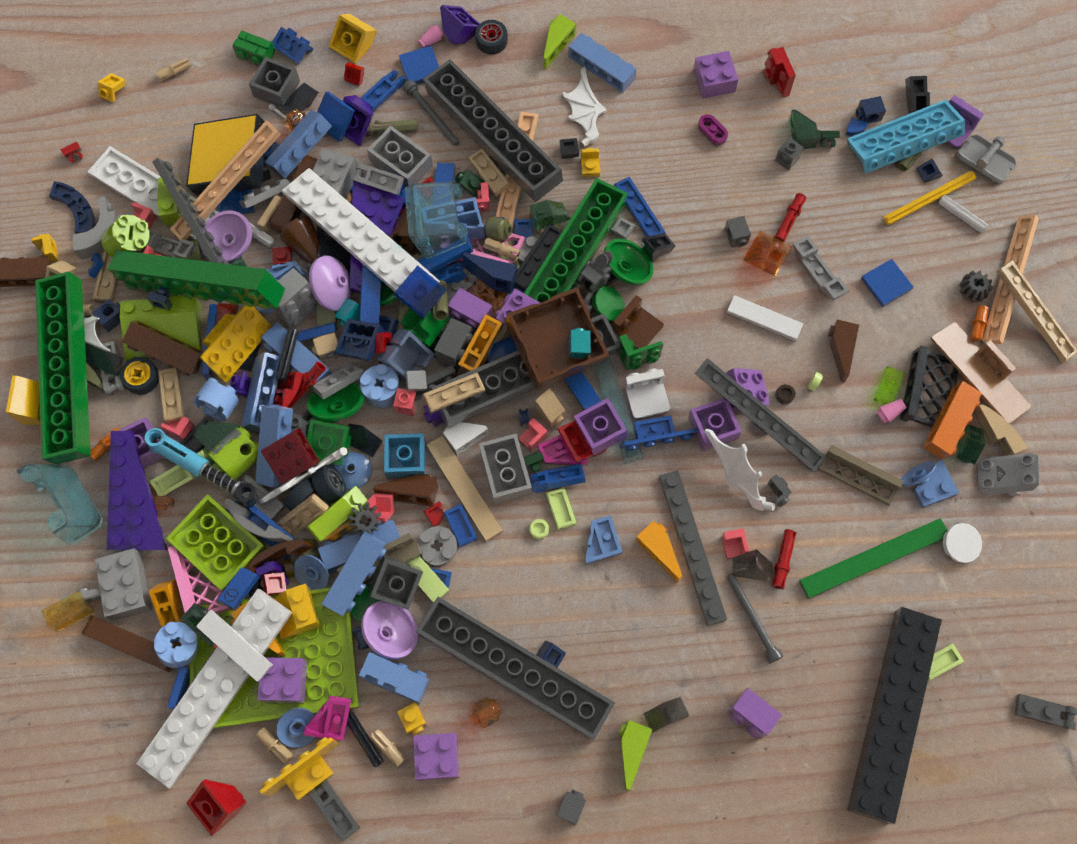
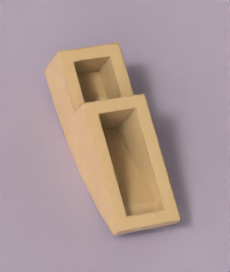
(999, 431)

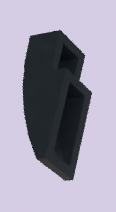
(917, 93)

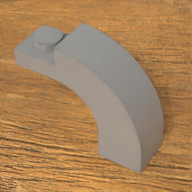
(89, 242)

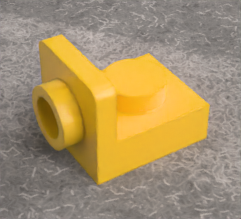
(110, 85)
(590, 162)
(47, 246)
(412, 719)

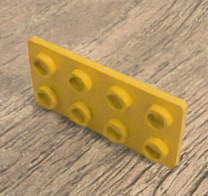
(233, 341)
(305, 774)

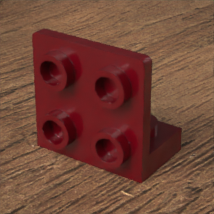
(290, 456)

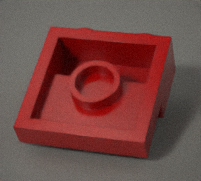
(779, 70)

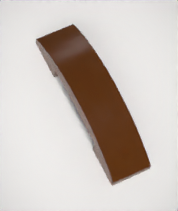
(275, 552)

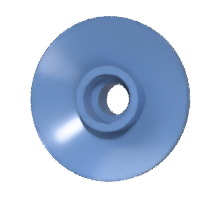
(360, 474)
(919, 474)
(311, 572)
(292, 735)

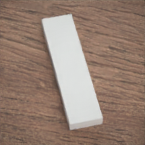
(765, 318)
(234, 645)

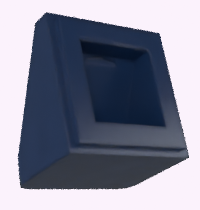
(929, 171)
(551, 653)

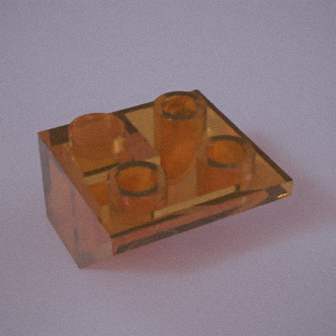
(767, 253)

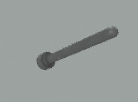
(411, 89)
(772, 652)

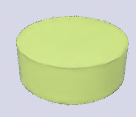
(814, 381)
(539, 529)

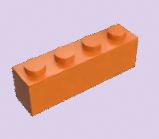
(952, 420)

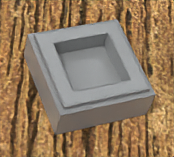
(622, 228)
(416, 380)

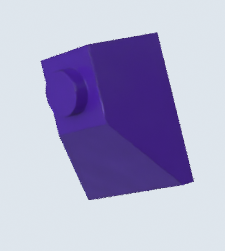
(457, 24)
(360, 120)

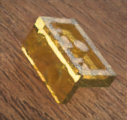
(67, 612)

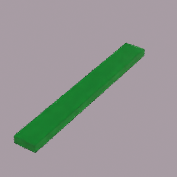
(873, 558)

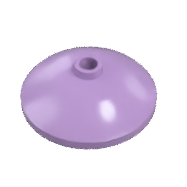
(228, 227)
(330, 282)
(395, 624)

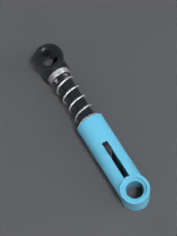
(198, 466)

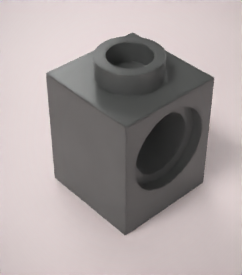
(789, 153)
(737, 231)
(571, 806)

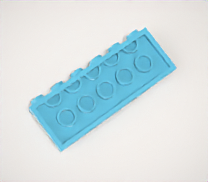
(907, 135)

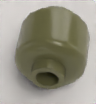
(497, 228)

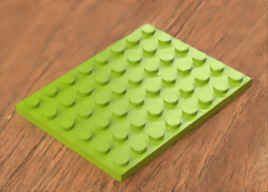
(329, 667)

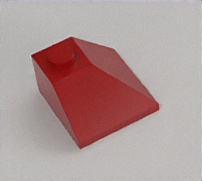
(215, 804)

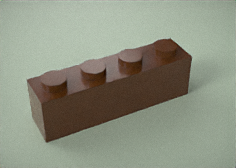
(22, 271)
(163, 347)

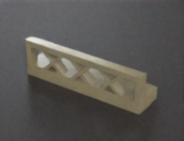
(864, 469)
(402, 549)

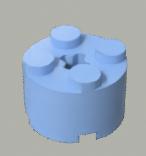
(379, 376)
(216, 400)
(173, 633)

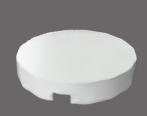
(962, 543)

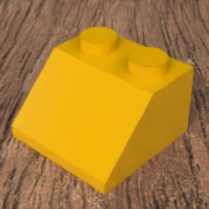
(351, 37)
(24, 401)
(304, 615)

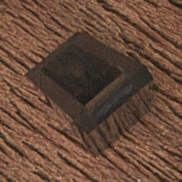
(752, 566)
(666, 714)

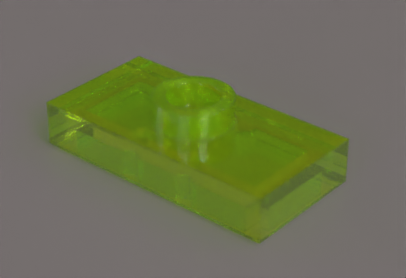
(889, 385)

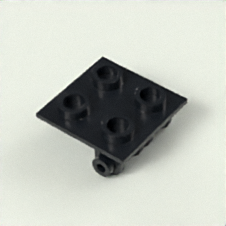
(330, 247)

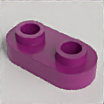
(714, 130)

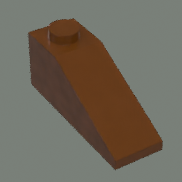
(842, 344)
(411, 489)

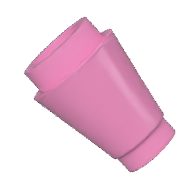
(431, 36)
(890, 411)

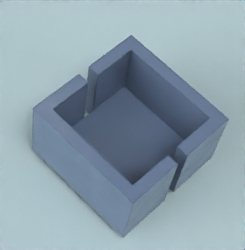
(405, 352)

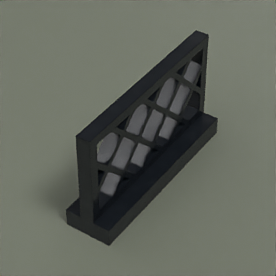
(916, 381)

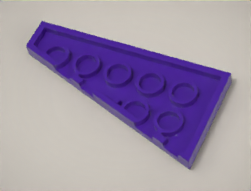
(382, 210)
(130, 501)

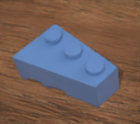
(469, 215)
(395, 677)

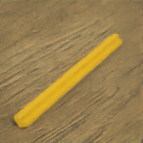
(929, 198)

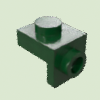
(469, 182)

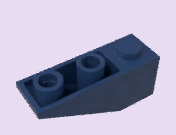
(494, 273)

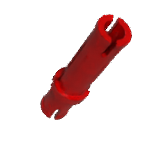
(793, 212)
(315, 372)
(782, 567)

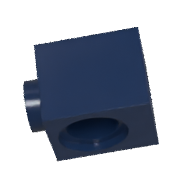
(871, 110)
(104, 310)

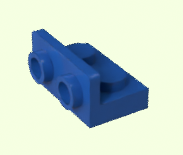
(291, 45)

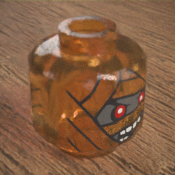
(293, 119)
(485, 712)

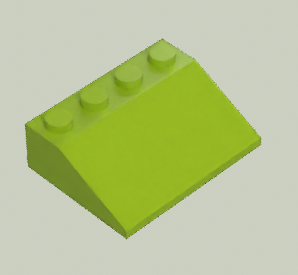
(180, 322)
(215, 542)

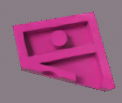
(556, 452)
(330, 719)

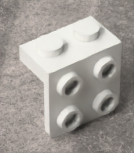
(647, 393)

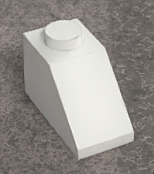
(464, 435)

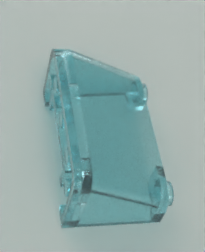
(434, 217)
(76, 511)

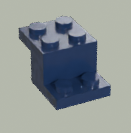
(360, 337)

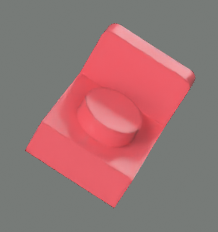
(483, 198)
(404, 402)

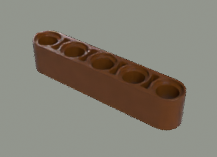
(287, 210)
(123, 641)

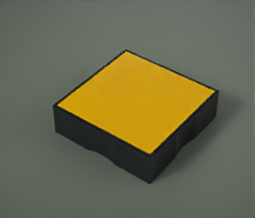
(215, 145)

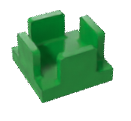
(424, 329)
(327, 438)

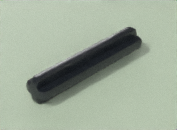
(287, 354)
(364, 740)

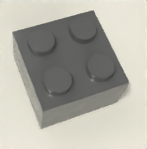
(274, 82)
(453, 344)
(395, 582)

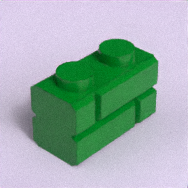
(253, 48)

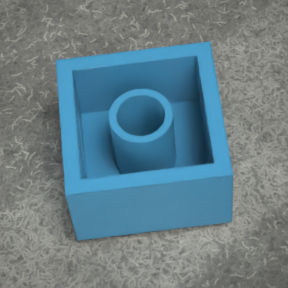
(404, 455)

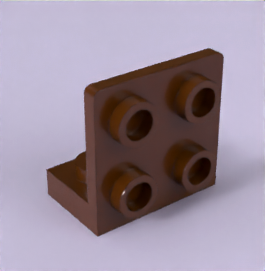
(637, 324)

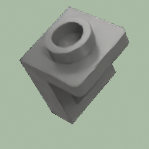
(781, 489)

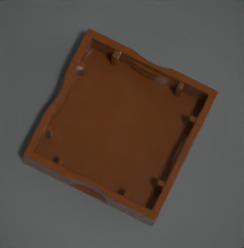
(543, 333)

